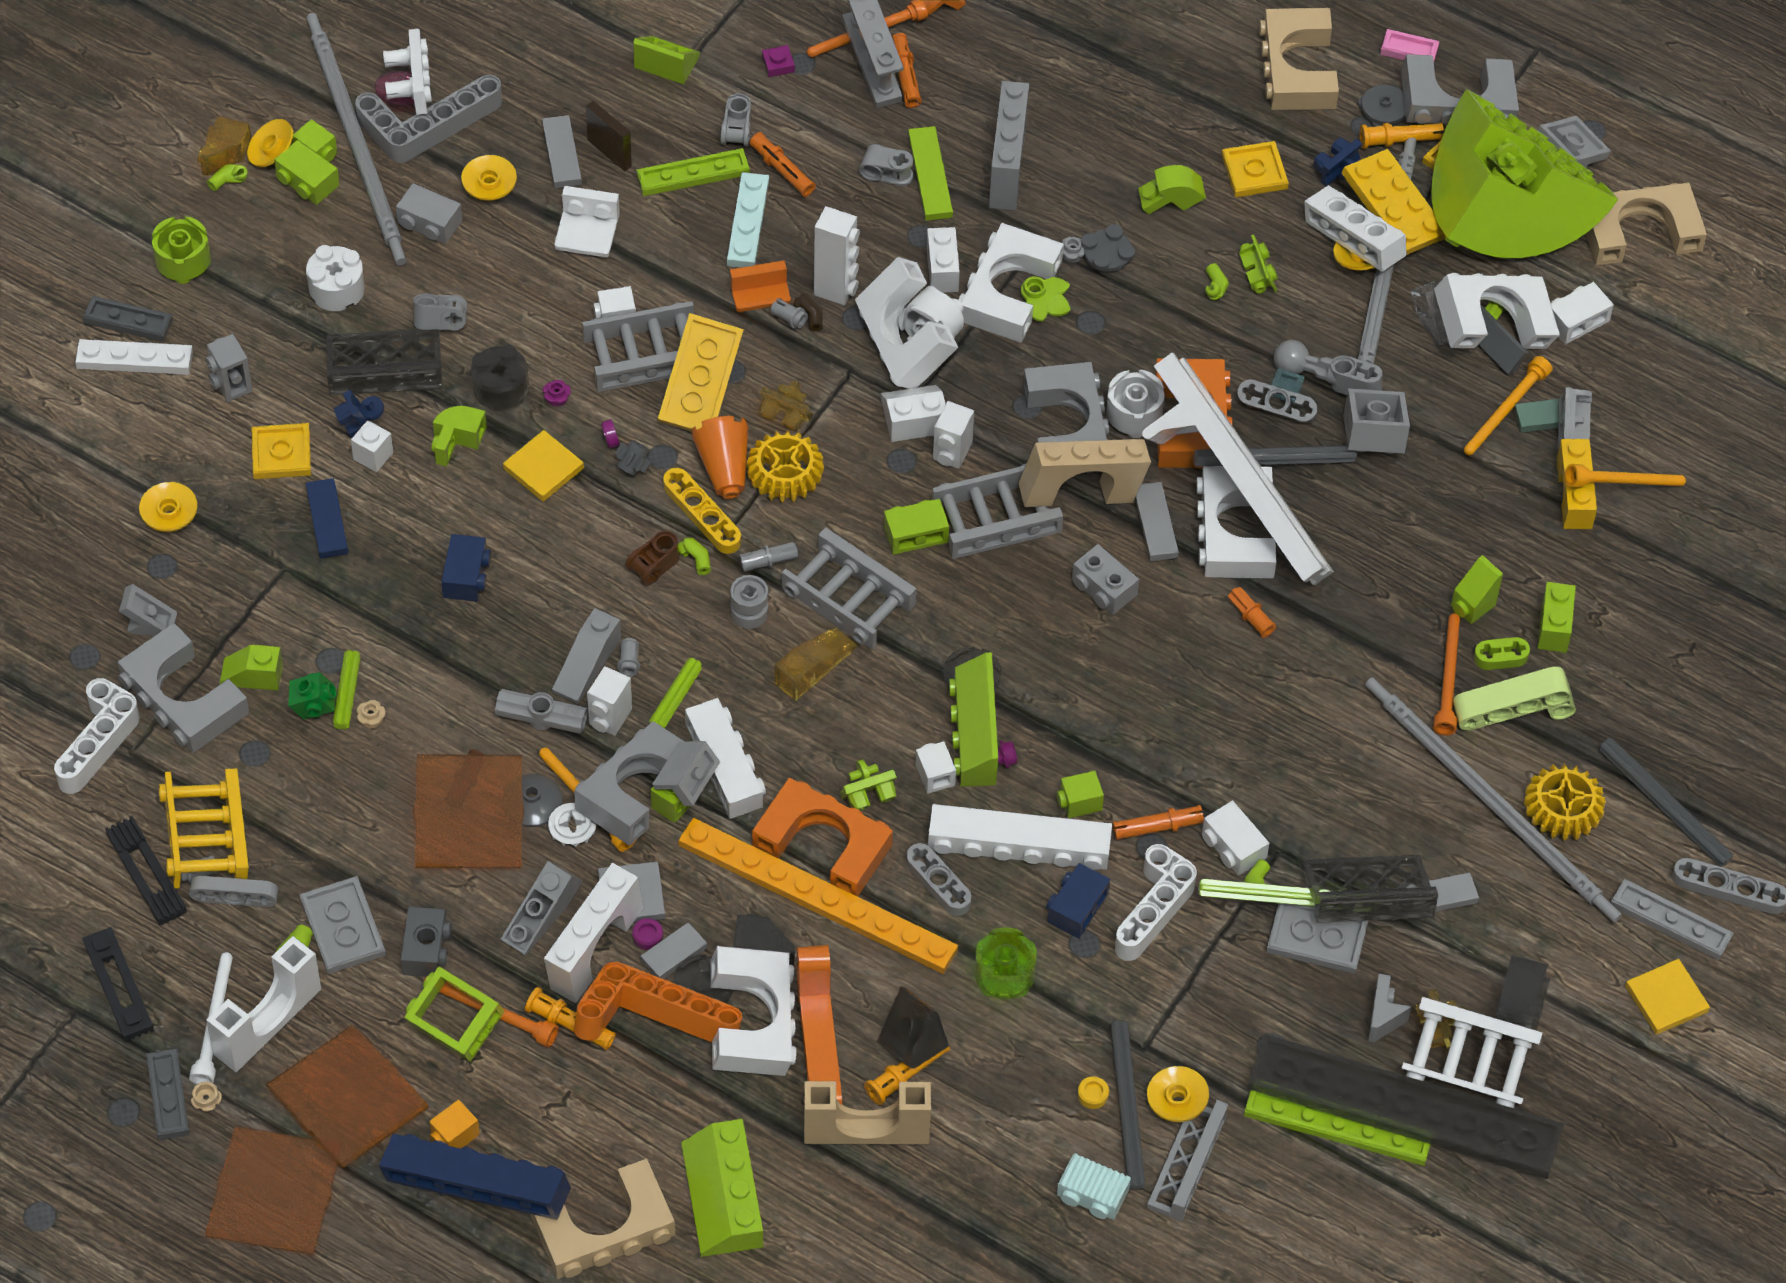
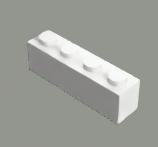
(836, 256)
(734, 776)

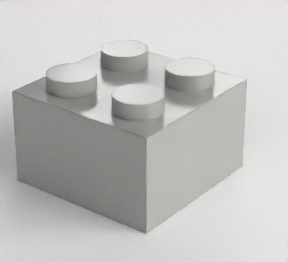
(1376, 421)

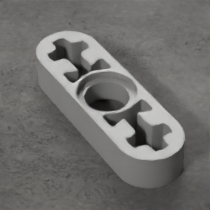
(1255, 401)
(233, 891)
(939, 892)

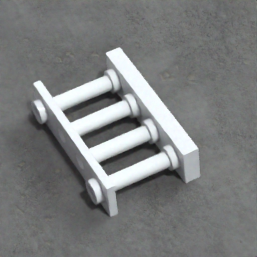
(1493, 1030)

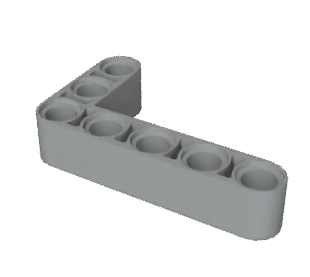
(443, 119)

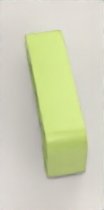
(1516, 698)

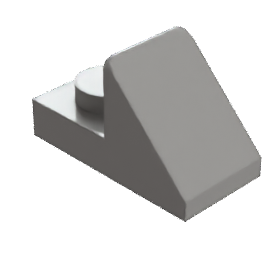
(146, 613)
(1386, 1014)

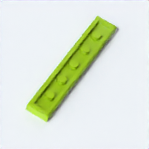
(1334, 1128)

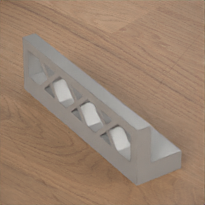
(1193, 1169)

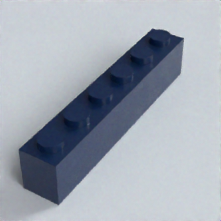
(475, 1175)

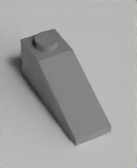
(588, 655)

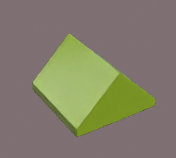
(664, 58)

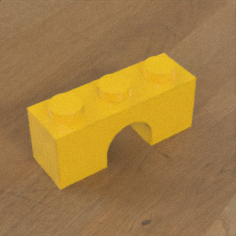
(1578, 502)

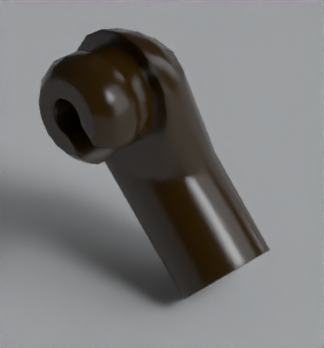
(813, 309)

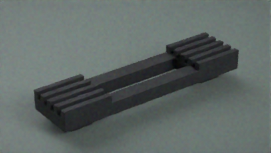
(128, 837)
(131, 1019)

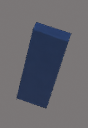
(327, 518)

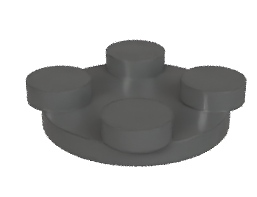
(1383, 105)
(1107, 249)

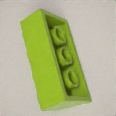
(975, 722)
(722, 1189)

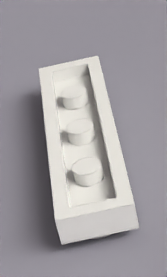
(134, 357)

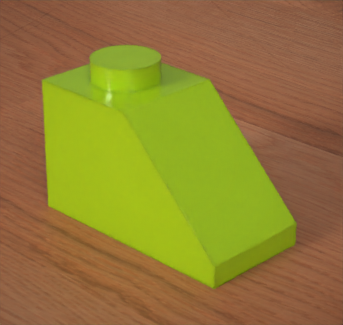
(1477, 590)
(254, 667)

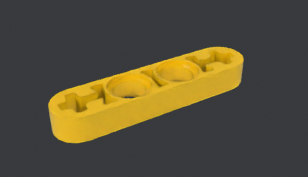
(699, 512)

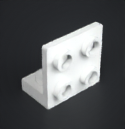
(587, 221)

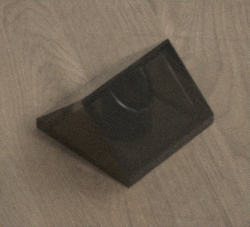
(912, 1030)

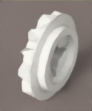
(560, 820)

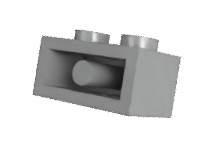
(228, 368)
(1105, 579)

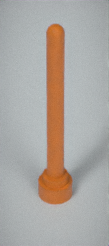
(914, 11)
(1445, 720)
(543, 1032)

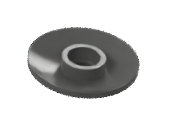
(543, 804)

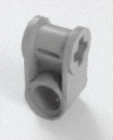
(737, 120)
(885, 163)
(438, 312)

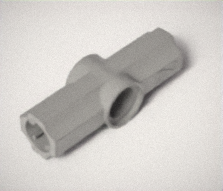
(556, 714)

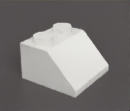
(912, 411)

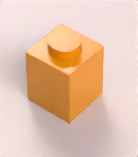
(454, 1126)

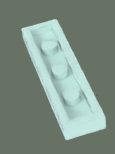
(748, 220)

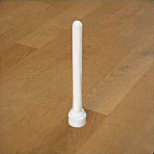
(204, 1069)

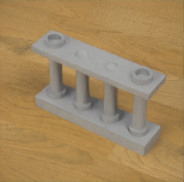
(874, 50)
(635, 369)
(992, 534)
(853, 564)

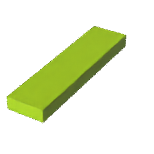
(692, 172)
(930, 173)

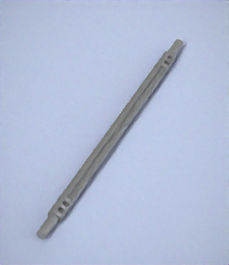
(356, 139)
(1382, 279)
(1493, 800)

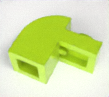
(1172, 184)
(457, 426)

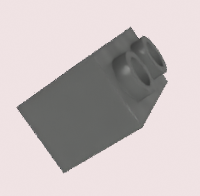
(424, 925)

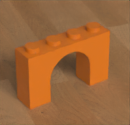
(1180, 449)
(800, 807)

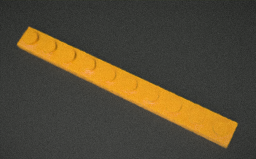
(818, 895)

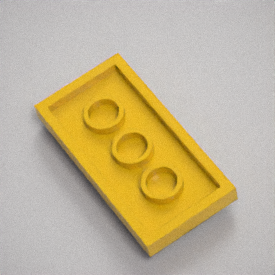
(1394, 198)
(700, 372)

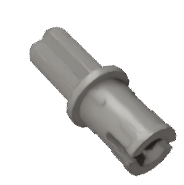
(768, 556)

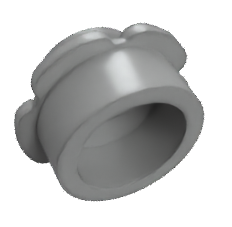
(1072, 254)

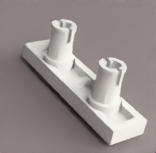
(419, 84)

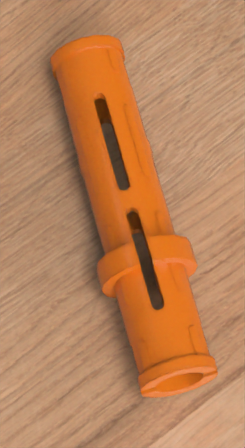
(907, 76)
(762, 145)
(1158, 822)

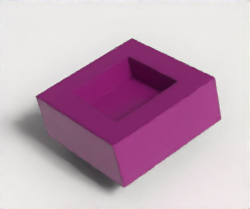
(778, 61)

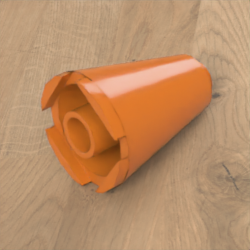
(724, 453)

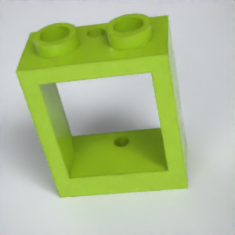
(477, 1030)

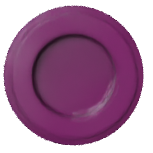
(610, 434)
(647, 933)

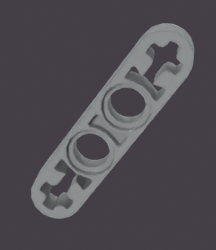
(1729, 890)

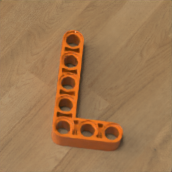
(654, 998)
(817, 1015)

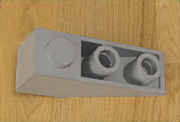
(541, 907)

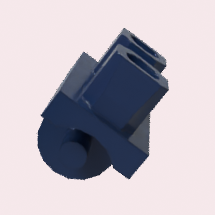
(1332, 168)
(355, 414)

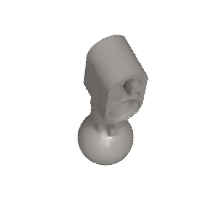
(1340, 372)

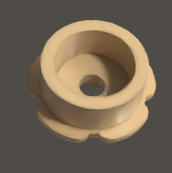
(371, 720)
(206, 1089)

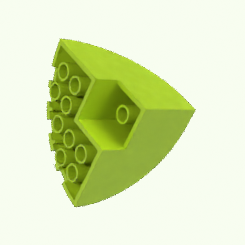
(1492, 214)

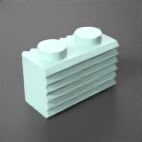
(1093, 1187)

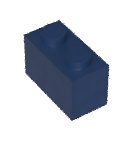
(464, 567)
(1078, 900)

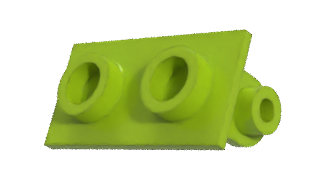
(1263, 274)

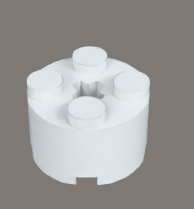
(335, 277)
(934, 307)
(1134, 401)

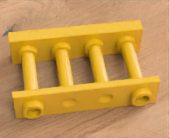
(230, 814)

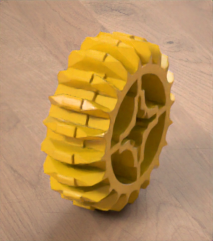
(786, 475)
(1550, 807)

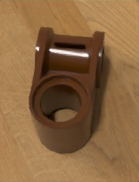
(652, 561)

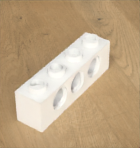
(1355, 228)

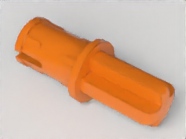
(1252, 612)

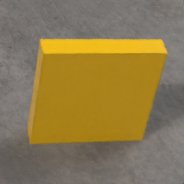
(1254, 169)
(281, 451)
(543, 465)
(1667, 996)

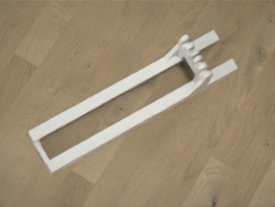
(1201, 414)

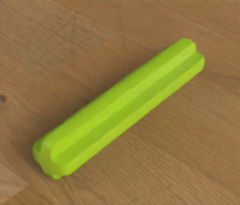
(346, 689)
(676, 692)

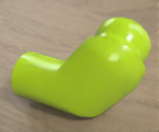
(227, 174)
(1219, 282)
(699, 552)
(1258, 872)

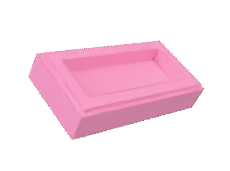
(1399, 44)

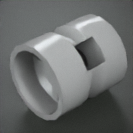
(749, 601)

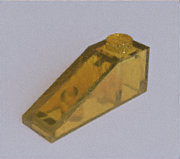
(811, 662)

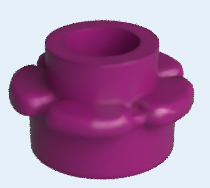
(556, 398)
(1007, 754)

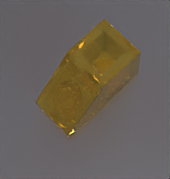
(225, 145)

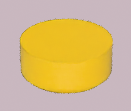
(1093, 1092)

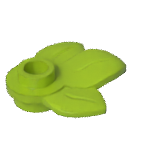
(1047, 298)

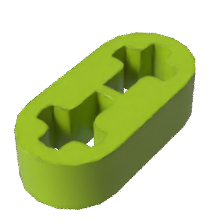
(1501, 653)

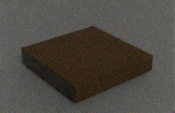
(609, 136)

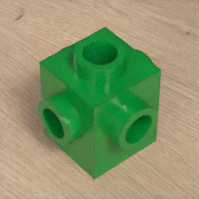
(312, 696)

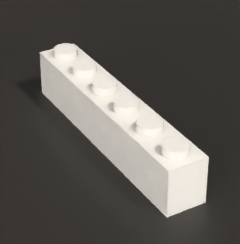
(1019, 837)

